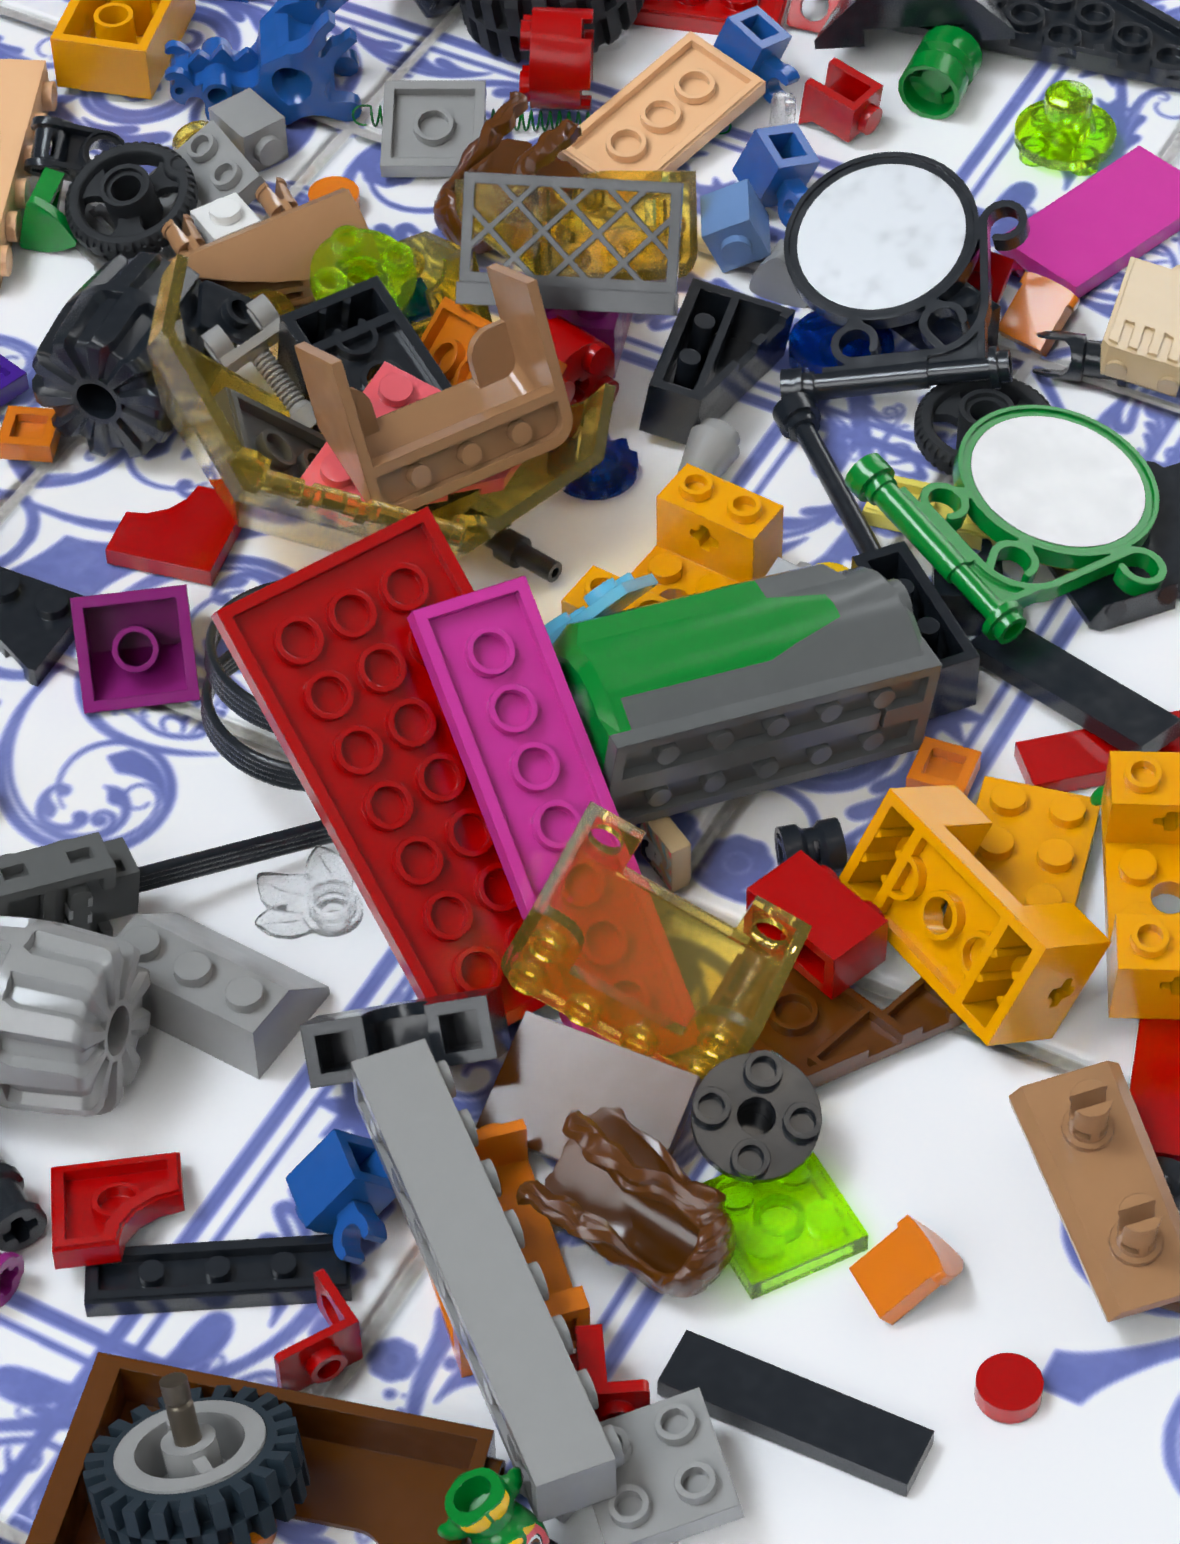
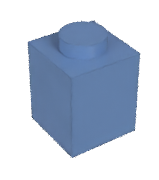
(735, 226)

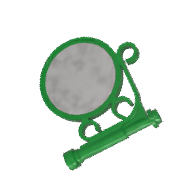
(1047, 493)

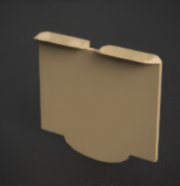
(1145, 329)

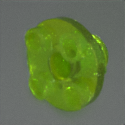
(1065, 130)
(360, 254)

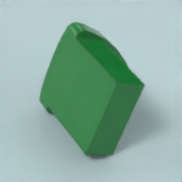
(43, 224)

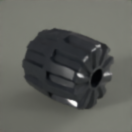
(97, 359)

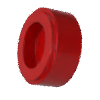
(1008, 1388)

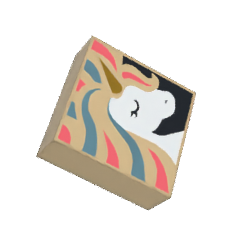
(667, 852)

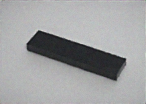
(1079, 692)
(214, 1276)
(798, 1413)

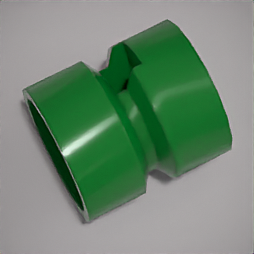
(940, 72)

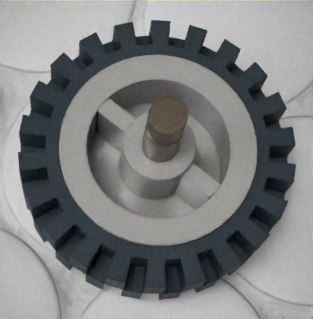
(197, 1468)

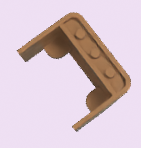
(463, 433)

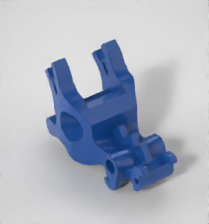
(286, 66)

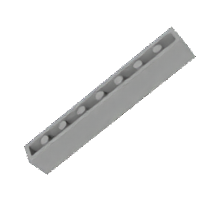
(485, 1282)

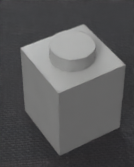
(253, 128)

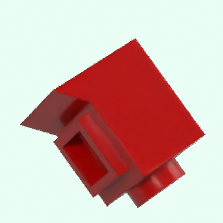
(844, 104)

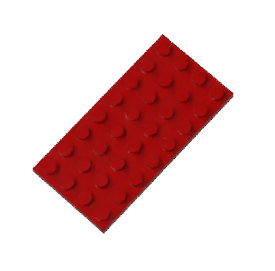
(374, 751)

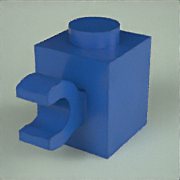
(758, 45)
(778, 166)
(342, 1192)

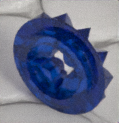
(609, 477)

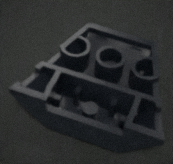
(852, 17)

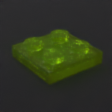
(789, 1227)

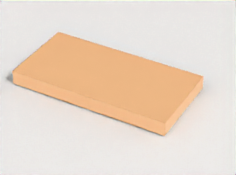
(666, 111)

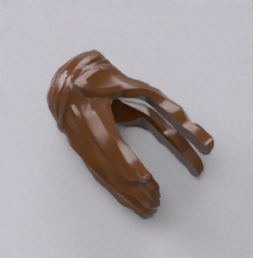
(505, 156)
(635, 1205)

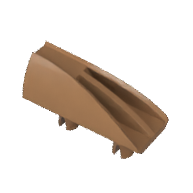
(271, 252)
(1105, 1185)

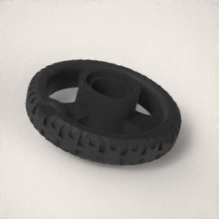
(130, 198)
(963, 406)

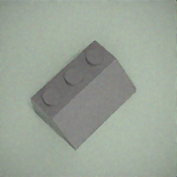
(220, 991)

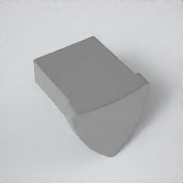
(773, 280)

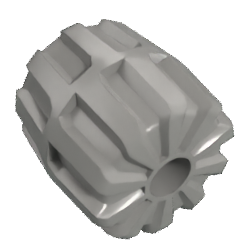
(68, 1017)

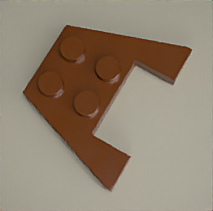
(849, 1032)

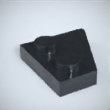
(34, 623)

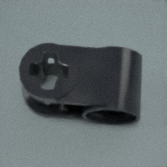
(69, 145)

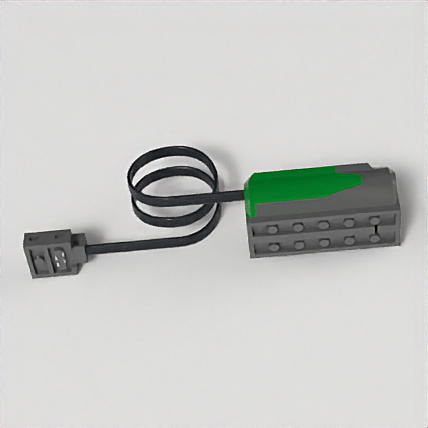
(675, 697)

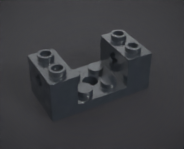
(363, 331)

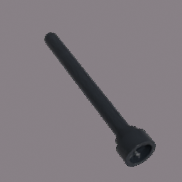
(800, 421)

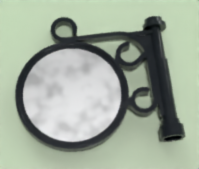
(889, 248)

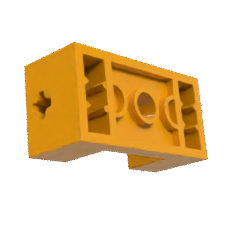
(705, 540)
(1138, 864)
(1000, 962)

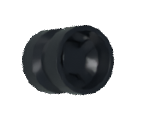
(821, 842)

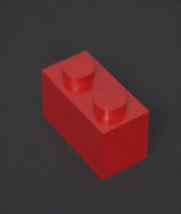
(845, 933)

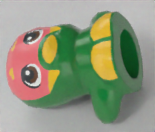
(486, 1511)

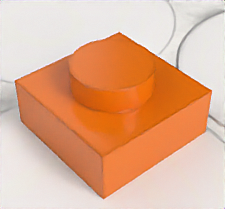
(28, 434)
(944, 764)

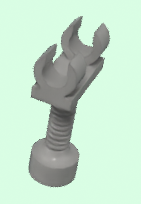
(257, 351)

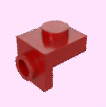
(613, 1397)

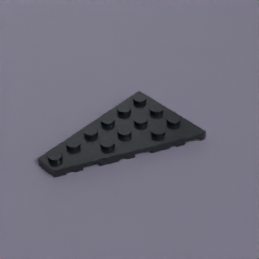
(1092, 35)

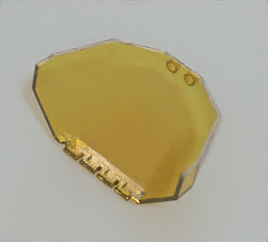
(322, 514)

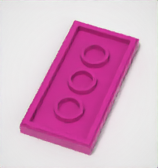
(1103, 223)

